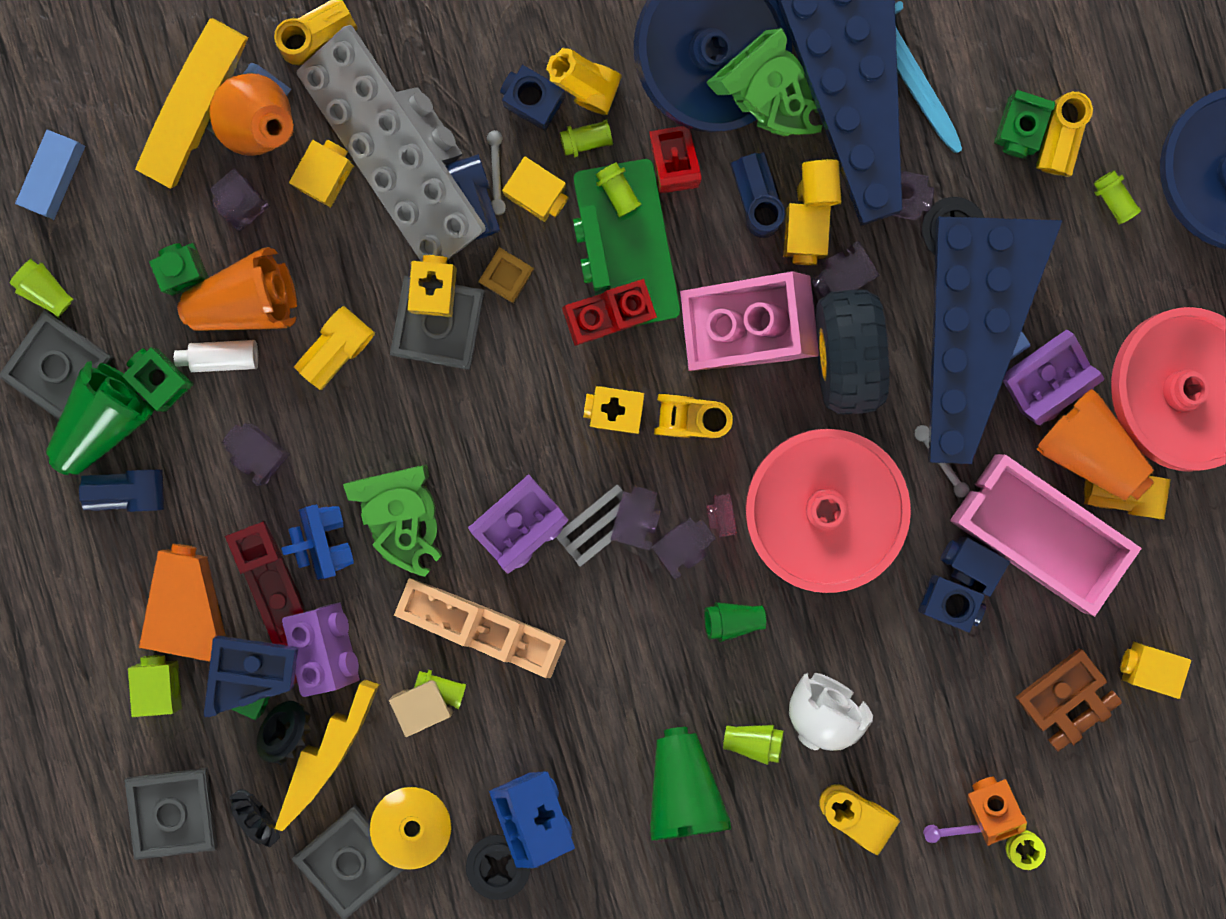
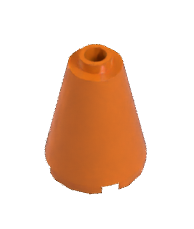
(251, 114)
(242, 296)
(1098, 449)

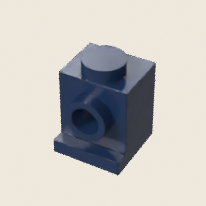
(974, 564)

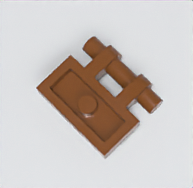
(1062, 690)

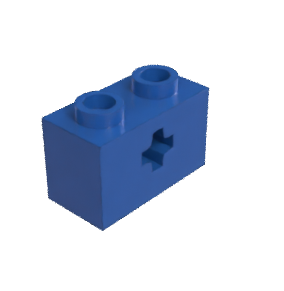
(531, 839)

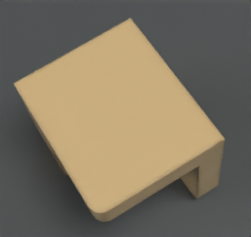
(420, 708)

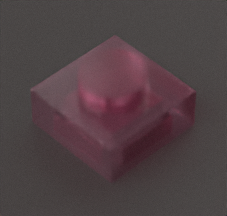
(721, 515)

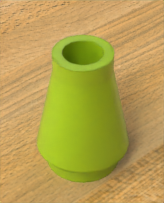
(39, 286)
(755, 742)

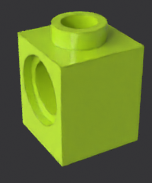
(154, 687)

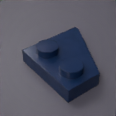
(247, 672)

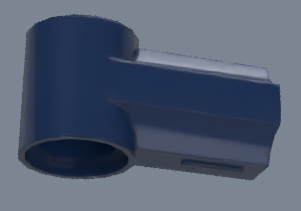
(474, 184)
(756, 192)
(131, 491)

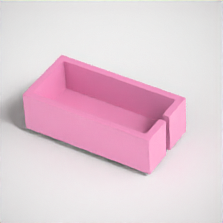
(1045, 534)

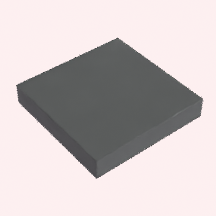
(439, 338)
(50, 362)
(171, 813)
(345, 863)

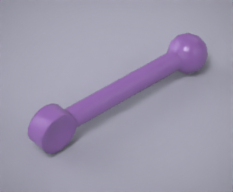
(933, 833)

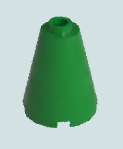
(95, 418)
(684, 789)

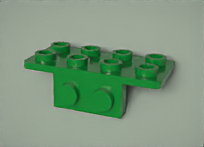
(626, 246)

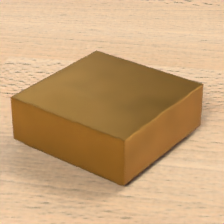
(506, 275)

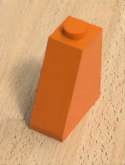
(182, 605)

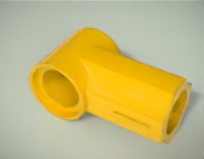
(317, 29)
(587, 81)
(1062, 137)
(820, 183)
(340, 340)
(1150, 504)

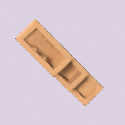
(479, 628)

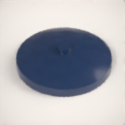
(687, 44)
(1196, 168)

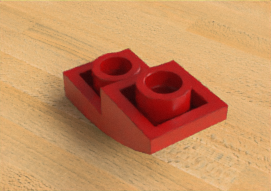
(609, 312)

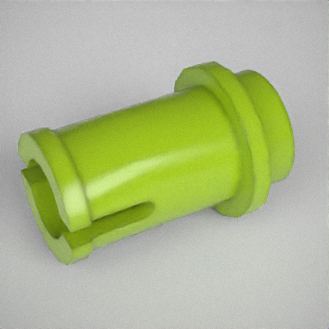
(585, 138)
(617, 189)
(1116, 197)
(451, 691)

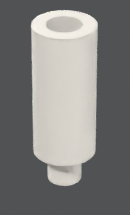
(218, 356)

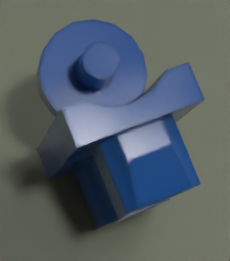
(324, 558)

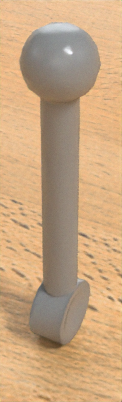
(494, 139)
(961, 489)

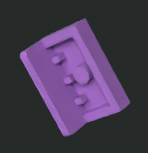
(1051, 378)
(519, 524)
(324, 649)

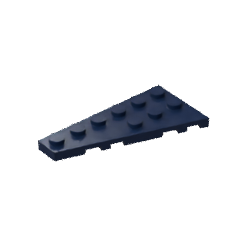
(854, 84)
(981, 301)

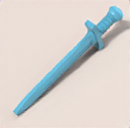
(923, 92)

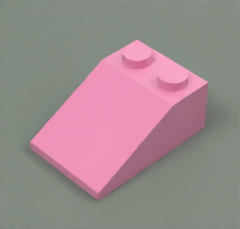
(750, 322)

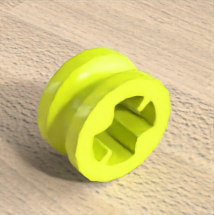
(1032, 861)

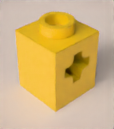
(322, 172)
(536, 190)
(806, 233)
(419, 297)
(629, 400)
(1155, 669)

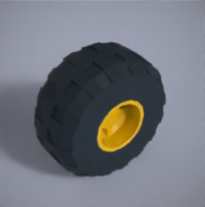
(852, 351)

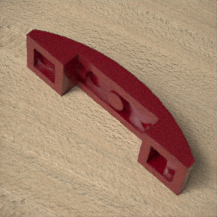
(267, 577)

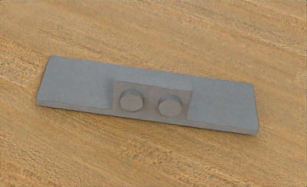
(394, 144)

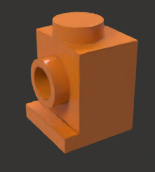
(999, 824)

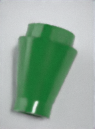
(730, 621)

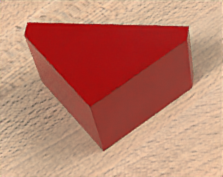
(675, 159)

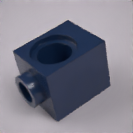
(540, 113)
(935, 599)

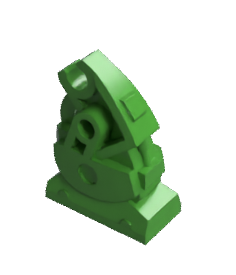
(769, 85)
(394, 512)

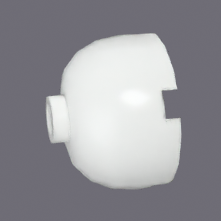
(826, 714)

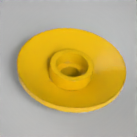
(389, 822)

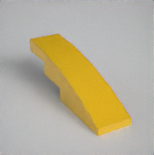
(187, 105)
(317, 764)

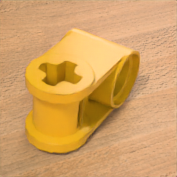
(689, 417)
(861, 821)

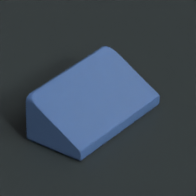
(50, 174)

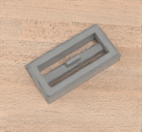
(571, 547)

